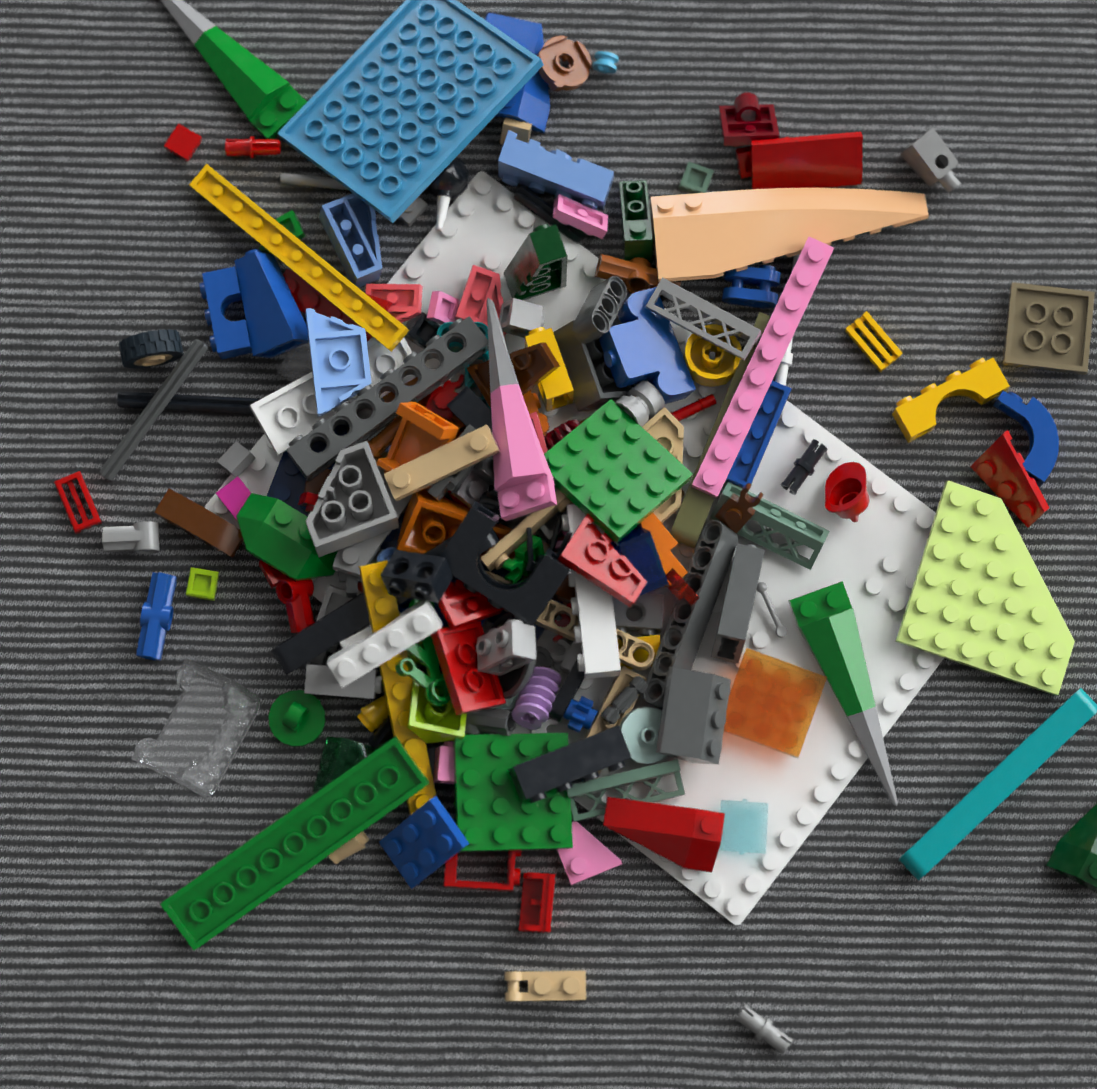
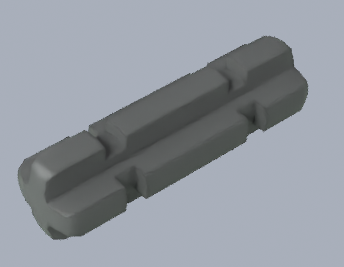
(624, 700)

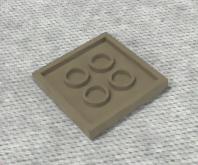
(1048, 328)

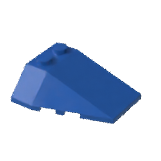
(532, 100)

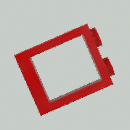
(513, 876)

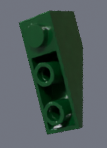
(636, 220)

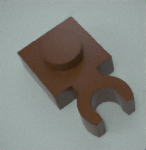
(738, 510)

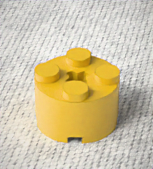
(707, 371)

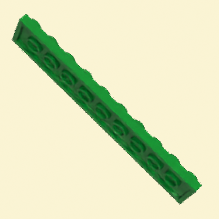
(294, 843)

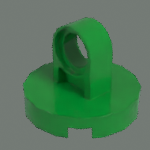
(297, 718)

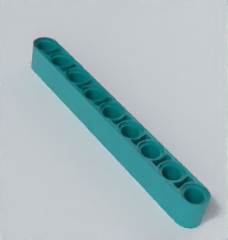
(999, 784)

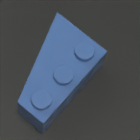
(354, 237)

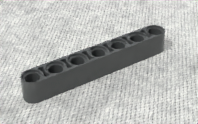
(690, 622)

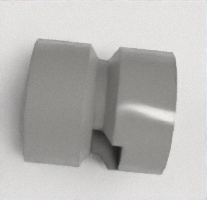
(642, 402)

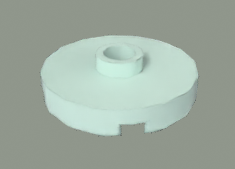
(633, 730)

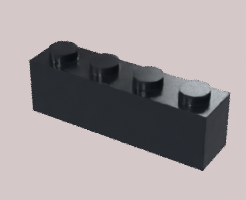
(570, 763)

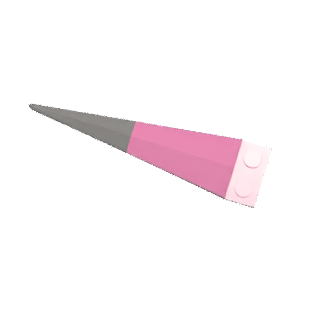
(520, 466)

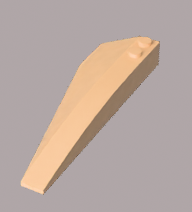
(729, 230)

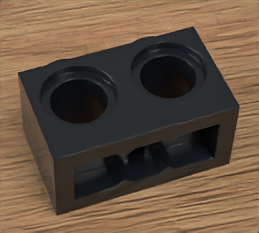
(417, 576)

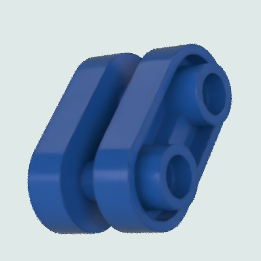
(764, 276)

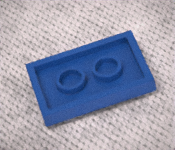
(423, 842)

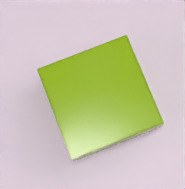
(202, 584)

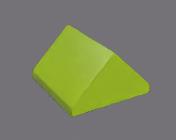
(434, 722)

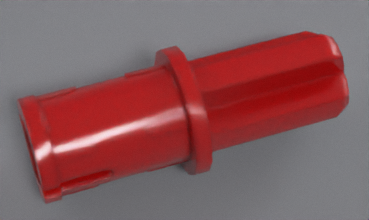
(252, 147)

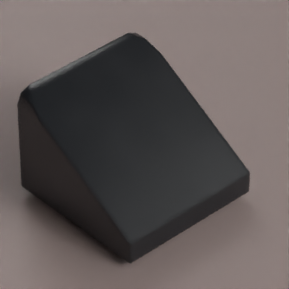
(421, 330)

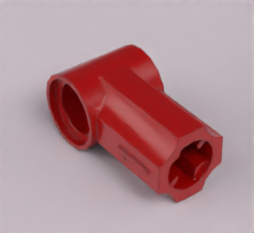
(297, 601)

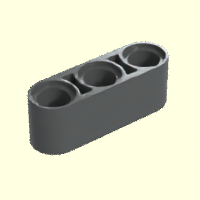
(599, 310)

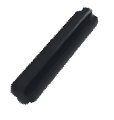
(545, 212)

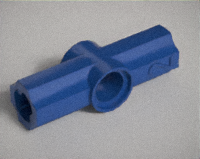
(156, 616)

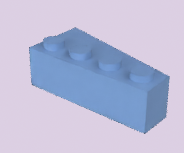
(553, 172)

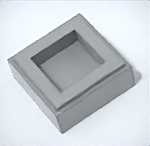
(236, 459)

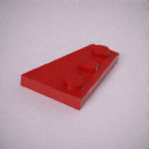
(1006, 476)

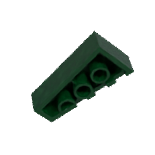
(538, 264)

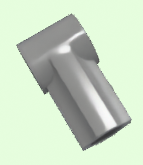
(140, 538)

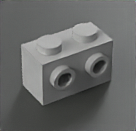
(506, 648)

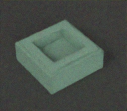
(696, 178)

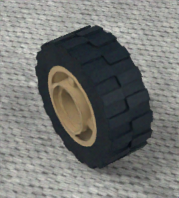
(151, 349)

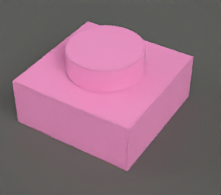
(442, 307)

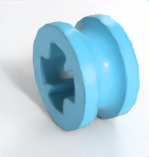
(605, 62)

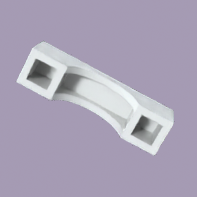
(384, 644)

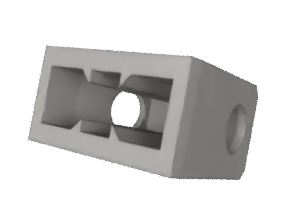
(926, 154)

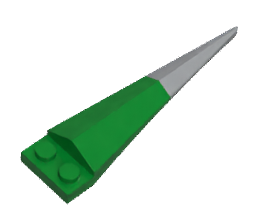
(257, 89)
(835, 642)

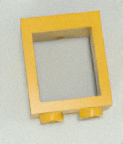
(555, 388)

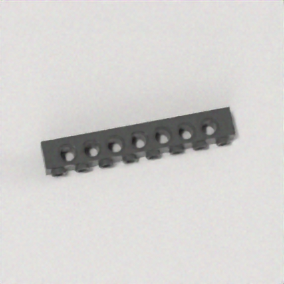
(461, 331)

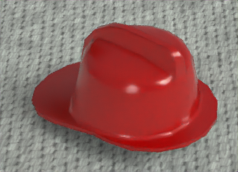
(847, 491)

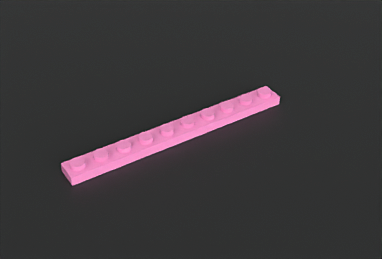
(762, 367)

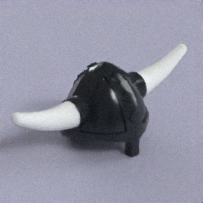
(447, 186)

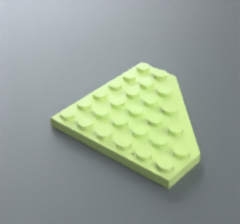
(984, 597)

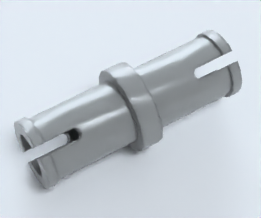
(763, 1029)

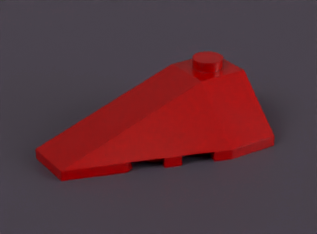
(677, 833)

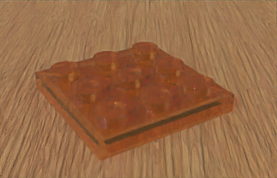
(773, 702)

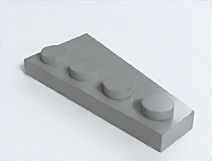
(362, 553)

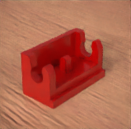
(537, 902)

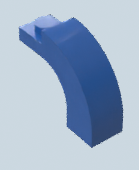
(1040, 430)

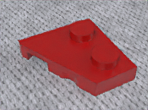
(464, 607)

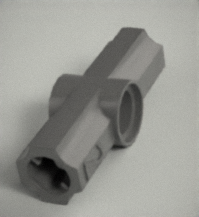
(490, 721)

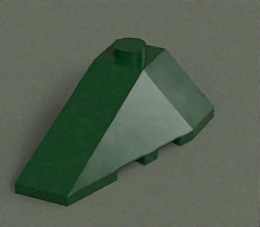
(1077, 852)

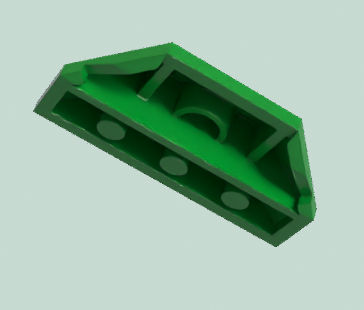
(281, 538)

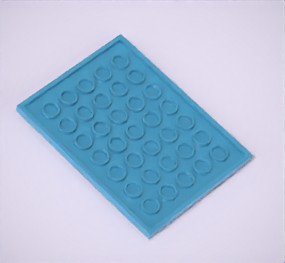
(409, 102)

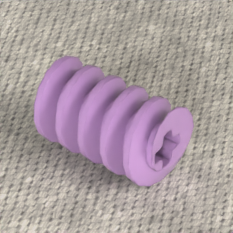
(536, 698)

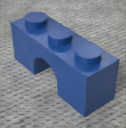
(221, 290)

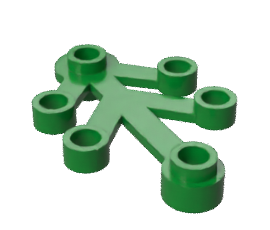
(428, 657)

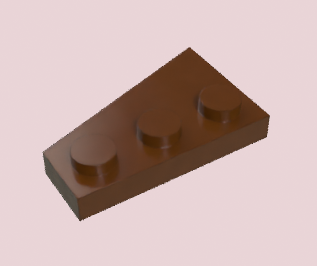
(530, 366)

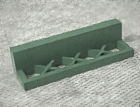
(780, 521)
(623, 779)

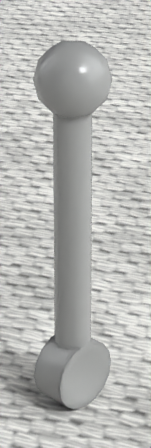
(781, 630)

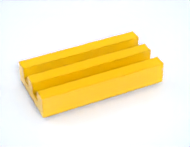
(858, 323)

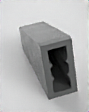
(738, 603)

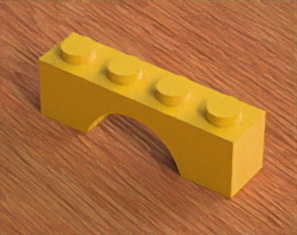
(980, 383)

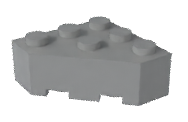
(351, 503)

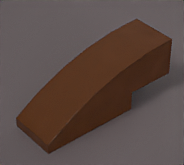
(199, 523)

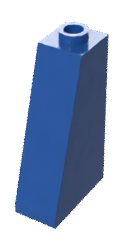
(269, 306)

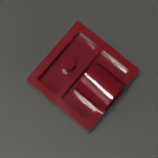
(743, 126)

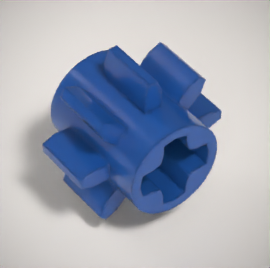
(580, 714)

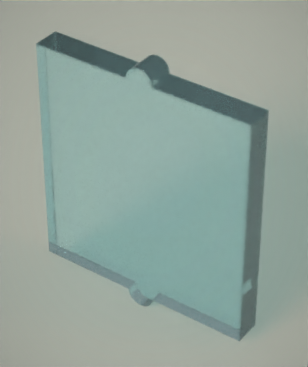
(744, 826)

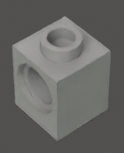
(520, 317)

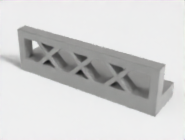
(709, 313)

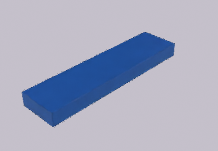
(759, 435)

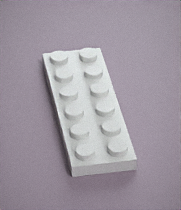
(293, 407)

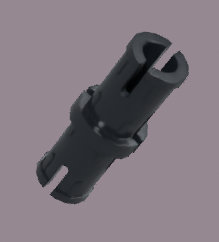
(804, 466)

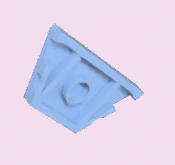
(337, 360)

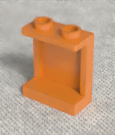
(417, 435)

